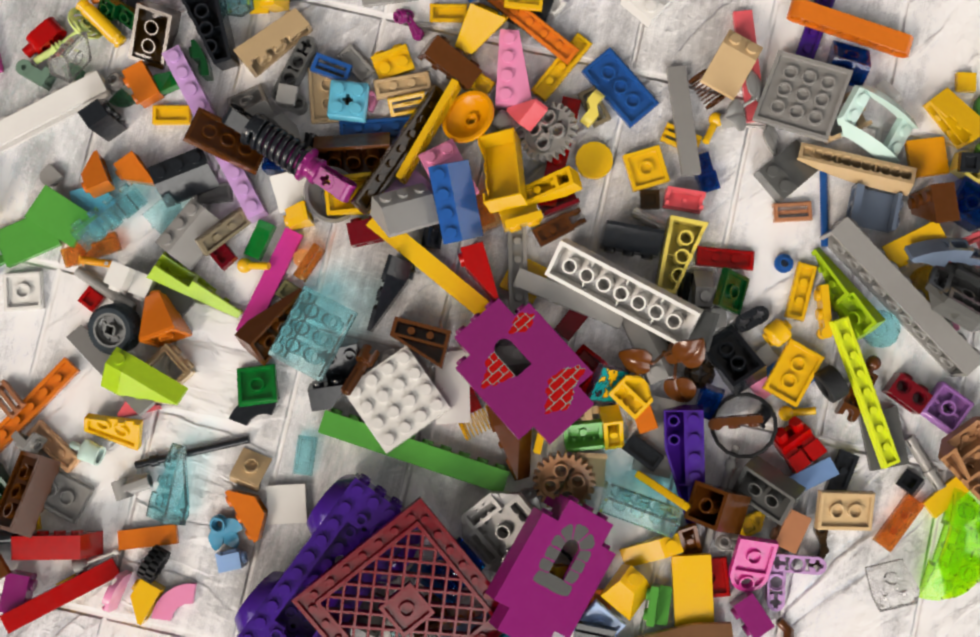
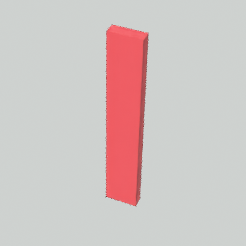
(744, 26)

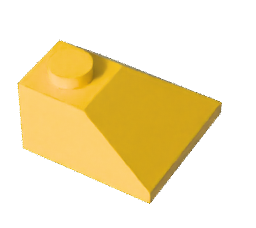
(626, 591)

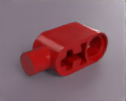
(43, 36)

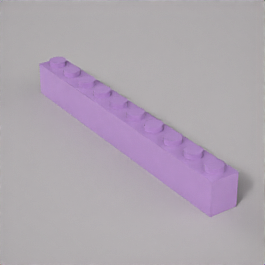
(197, 97)

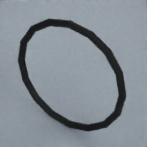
(774, 425)

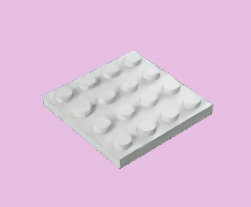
(397, 399)

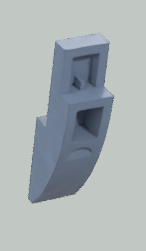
(942, 251)

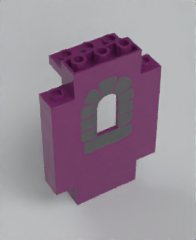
(532, 597)

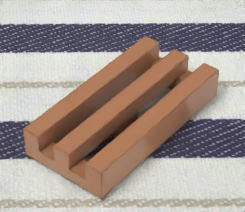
(775, 213)
(5, 385)

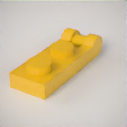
(823, 311)

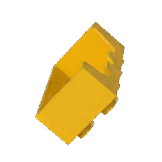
(503, 170)

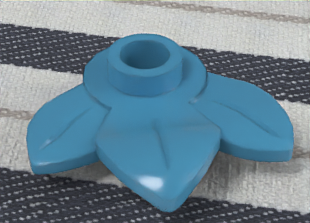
(226, 534)

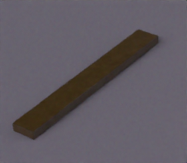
(397, 152)

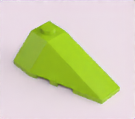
(134, 378)

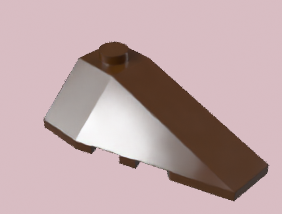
(517, 451)

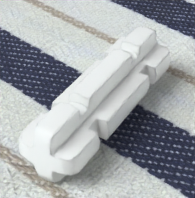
(648, 219)

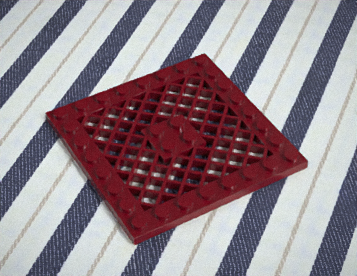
(406, 606)

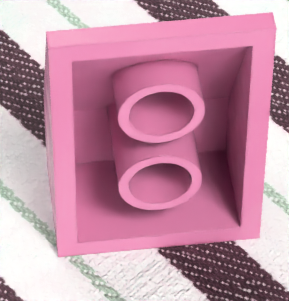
(441, 154)

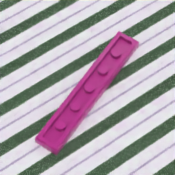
(272, 278)

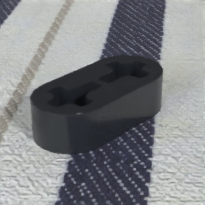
(753, 322)

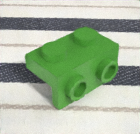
(584, 436)
(659, 605)

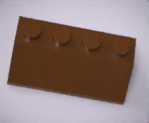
(353, 151)
(27, 493)

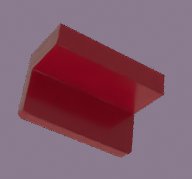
(562, 204)

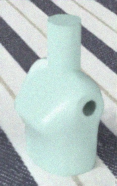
(89, 451)

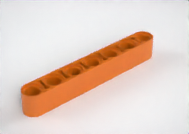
(850, 28)

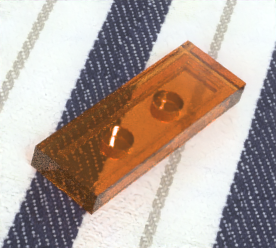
(105, 247)

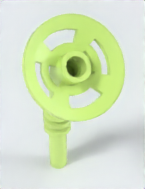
(83, 25)

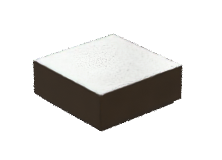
(649, 200)

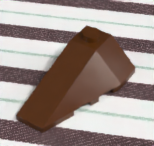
(261, 331)

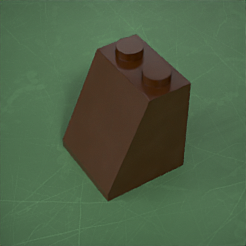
(717, 507)

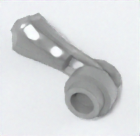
(724, 543)

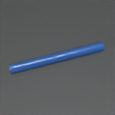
(824, 206)

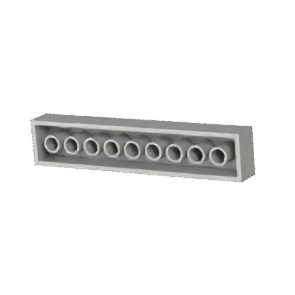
(901, 298)

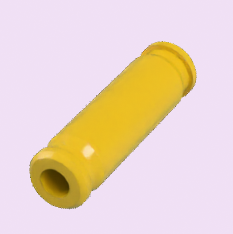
(101, 23)

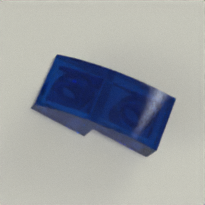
(708, 178)

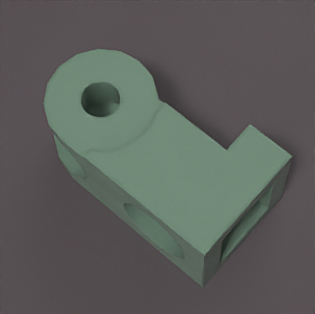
(35, 75)

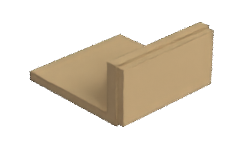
(598, 462)
(250, 469)

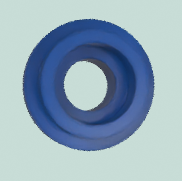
(778, 266)

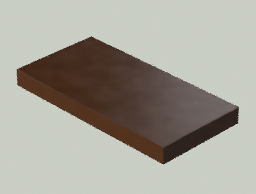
(216, 138)

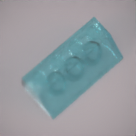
(640, 509)

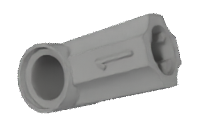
(128, 487)

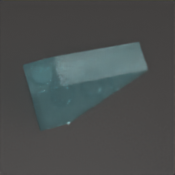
(171, 499)

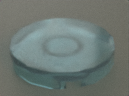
(886, 333)

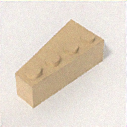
(272, 42)

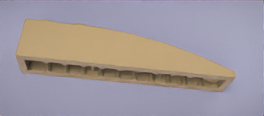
(859, 169)

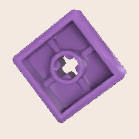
(957, 406)

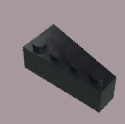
(214, 30)

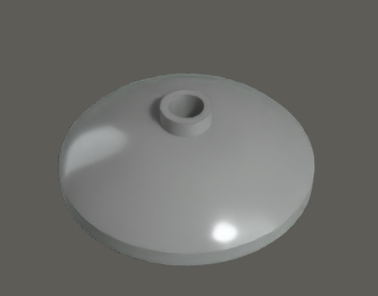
(316, 203)

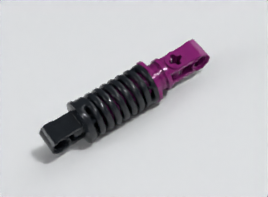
(287, 151)

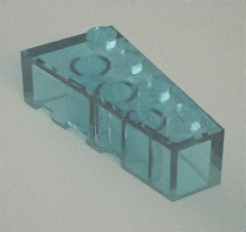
(108, 216)

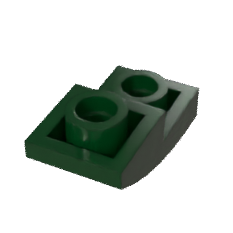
(117, 11)
(201, 59)

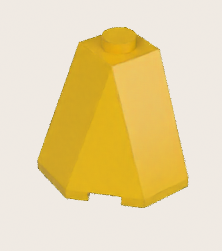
(478, 27)

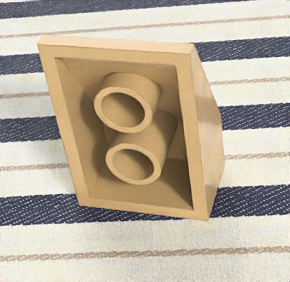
(731, 64)

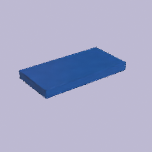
(621, 87)

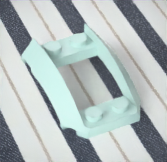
(897, 135)

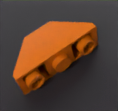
(249, 511)

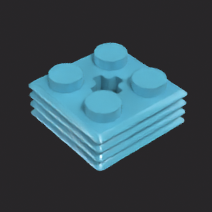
(356, 110)

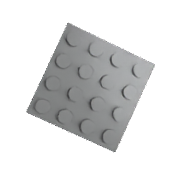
(802, 95)

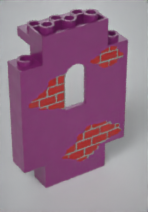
(545, 392)

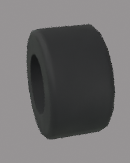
(831, 383)

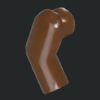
(787, 630)

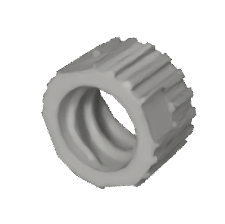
(115, 81)

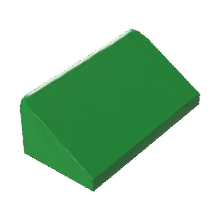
(260, 240)

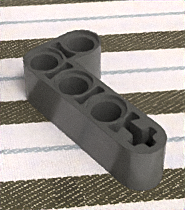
(299, 72)

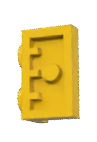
(393, 61)

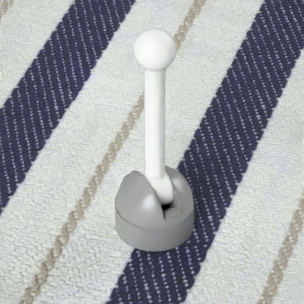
(81, 565)

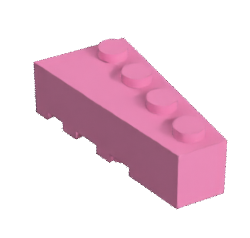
(512, 77)

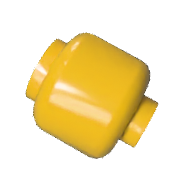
(777, 332)

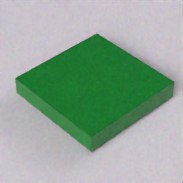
(257, 385)

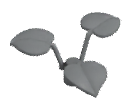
(735, 117)

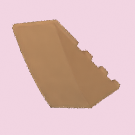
(962, 454)

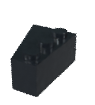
(103, 119)

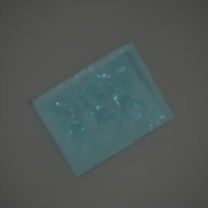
(312, 333)

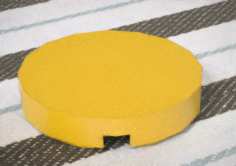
(594, 160)

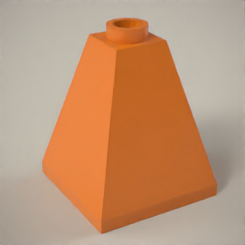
(161, 321)

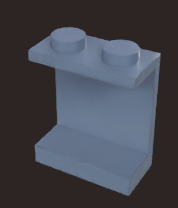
(874, 209)

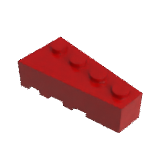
(57, 545)

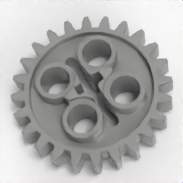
(549, 132)

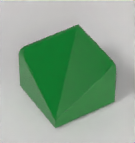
(166, 83)

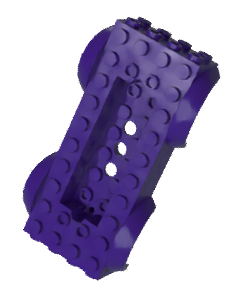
(337, 524)

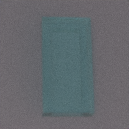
(305, 455)

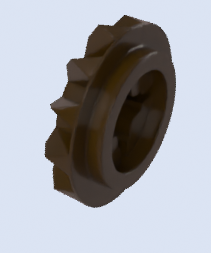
(706, 367)

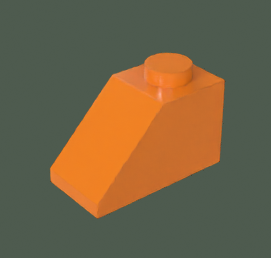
(133, 170)
(96, 176)

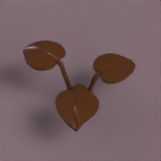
(688, 352)

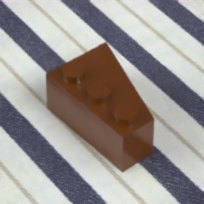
(450, 61)
(935, 203)

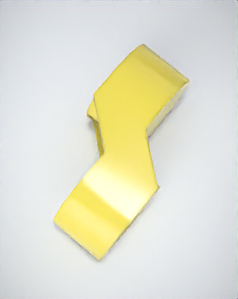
(592, 113)

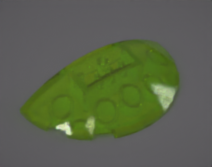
(957, 553)

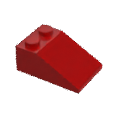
(476, 263)

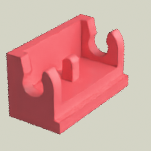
(683, 199)

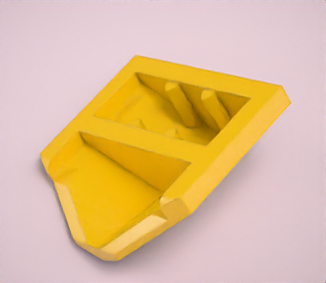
(632, 394)

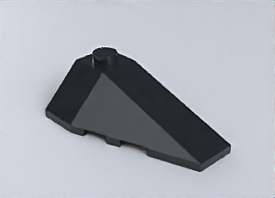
(395, 279)

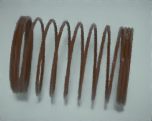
(698, 76)

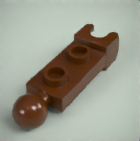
(849, 401)

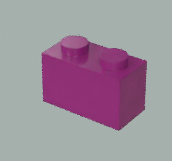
(17, 589)
(751, 614)

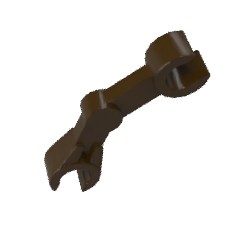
(823, 549)

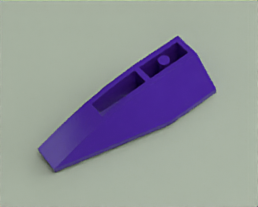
(685, 447)

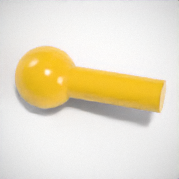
(714, 120)
(245, 265)
(786, 412)

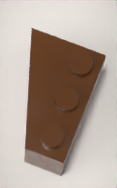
(423, 339)

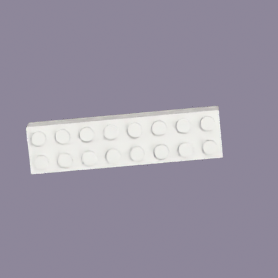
(623, 292)

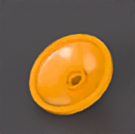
(469, 117)

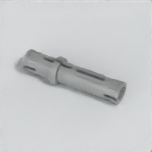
(929, 470)

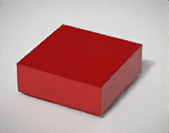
(91, 299)

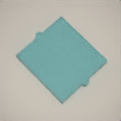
(163, 213)

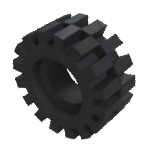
(153, 564)

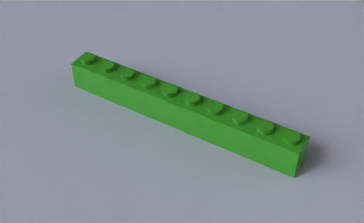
(418, 452)

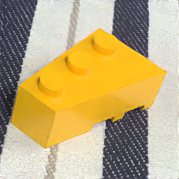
(954, 118)
(895, 249)

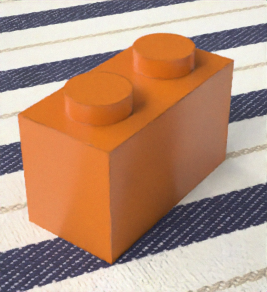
(142, 83)

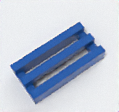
(348, 67)

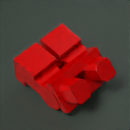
(796, 435)

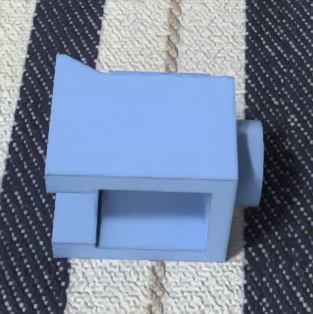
(231, 559)

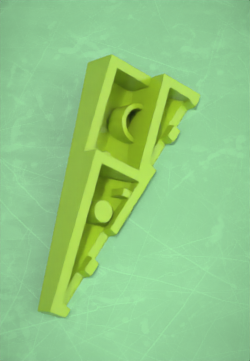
(179, 278)
(847, 298)

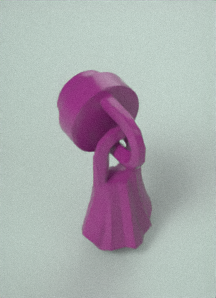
(402, 16)

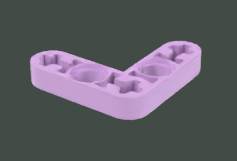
(780, 572)

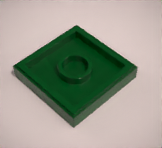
(731, 291)

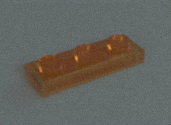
(898, 522)

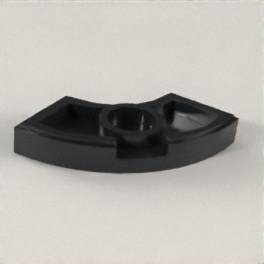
(245, 414)

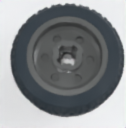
(114, 327)

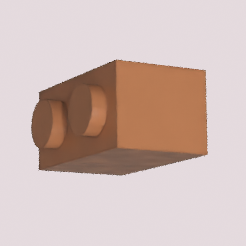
(791, 532)

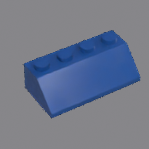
(455, 201)

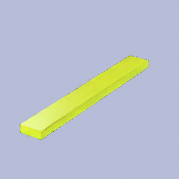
(864, 392)

